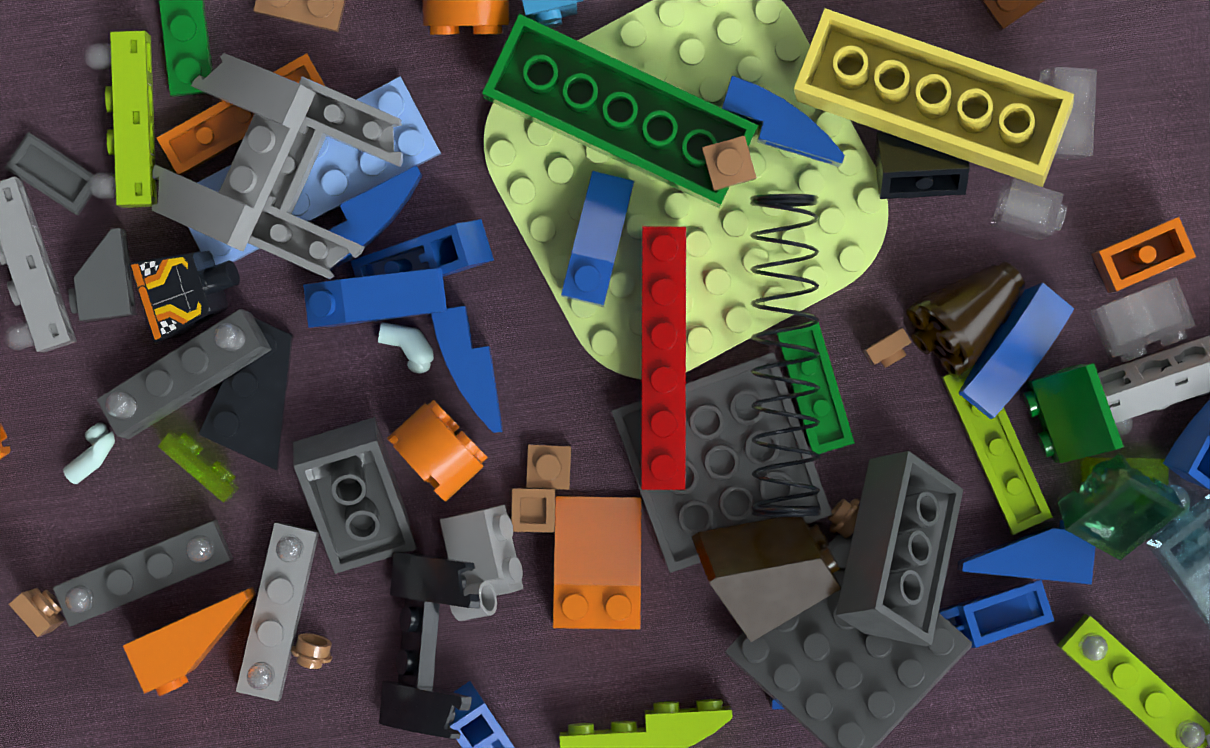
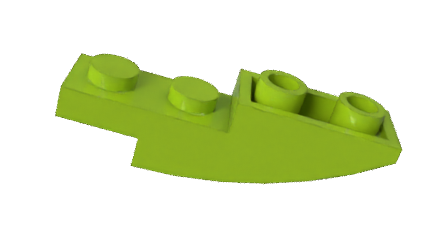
(664, 728)

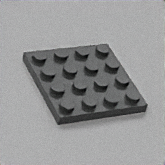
(722, 459)
(840, 680)

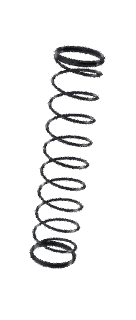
(785, 202)

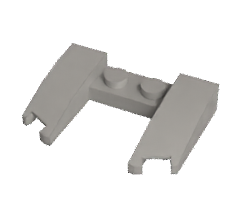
(278, 113)
(342, 120)

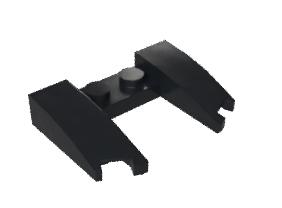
(413, 701)

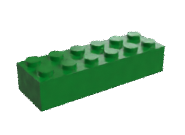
(612, 107)

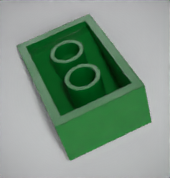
(1072, 414)

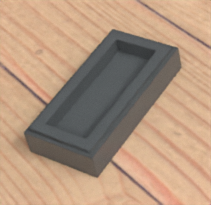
(51, 173)

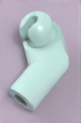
(412, 343)
(93, 457)

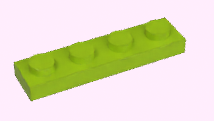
(1001, 461)

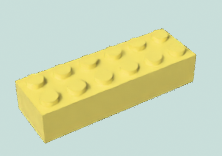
(934, 97)

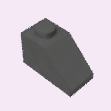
(105, 281)

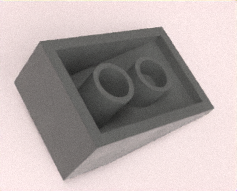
(353, 495)

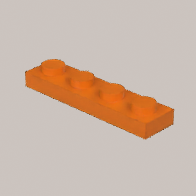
(220, 125)

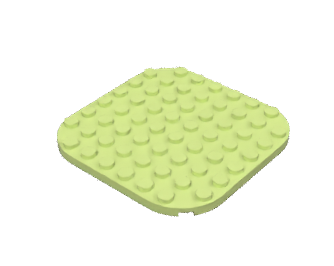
(698, 51)

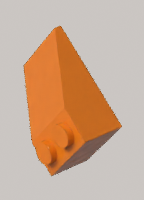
(597, 562)
(176, 649)

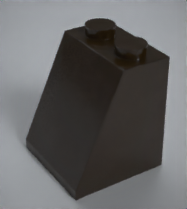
(768, 570)

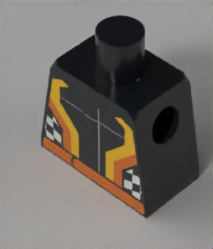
(182, 291)

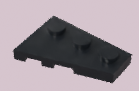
(252, 403)

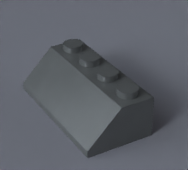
(900, 550)

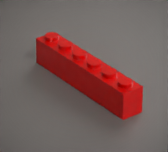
(663, 358)

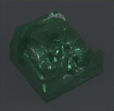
(1119, 507)

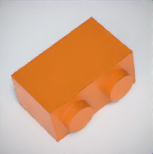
(1143, 255)

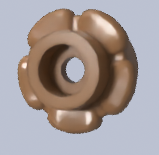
(844, 517)
(312, 650)

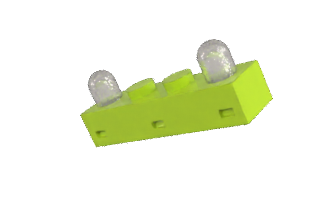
(133, 119)
(1134, 685)

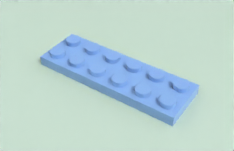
(342, 170)

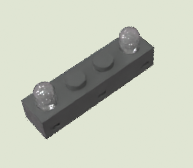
(184, 374)
(143, 573)

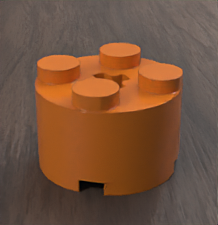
(447, 15)
(436, 451)

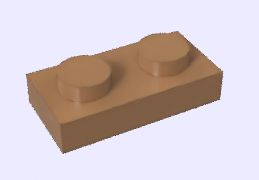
(314, 13)
(38, 611)

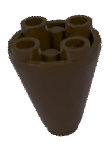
(965, 316)

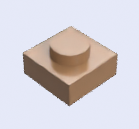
(729, 163)
(888, 349)
(548, 467)
(533, 510)

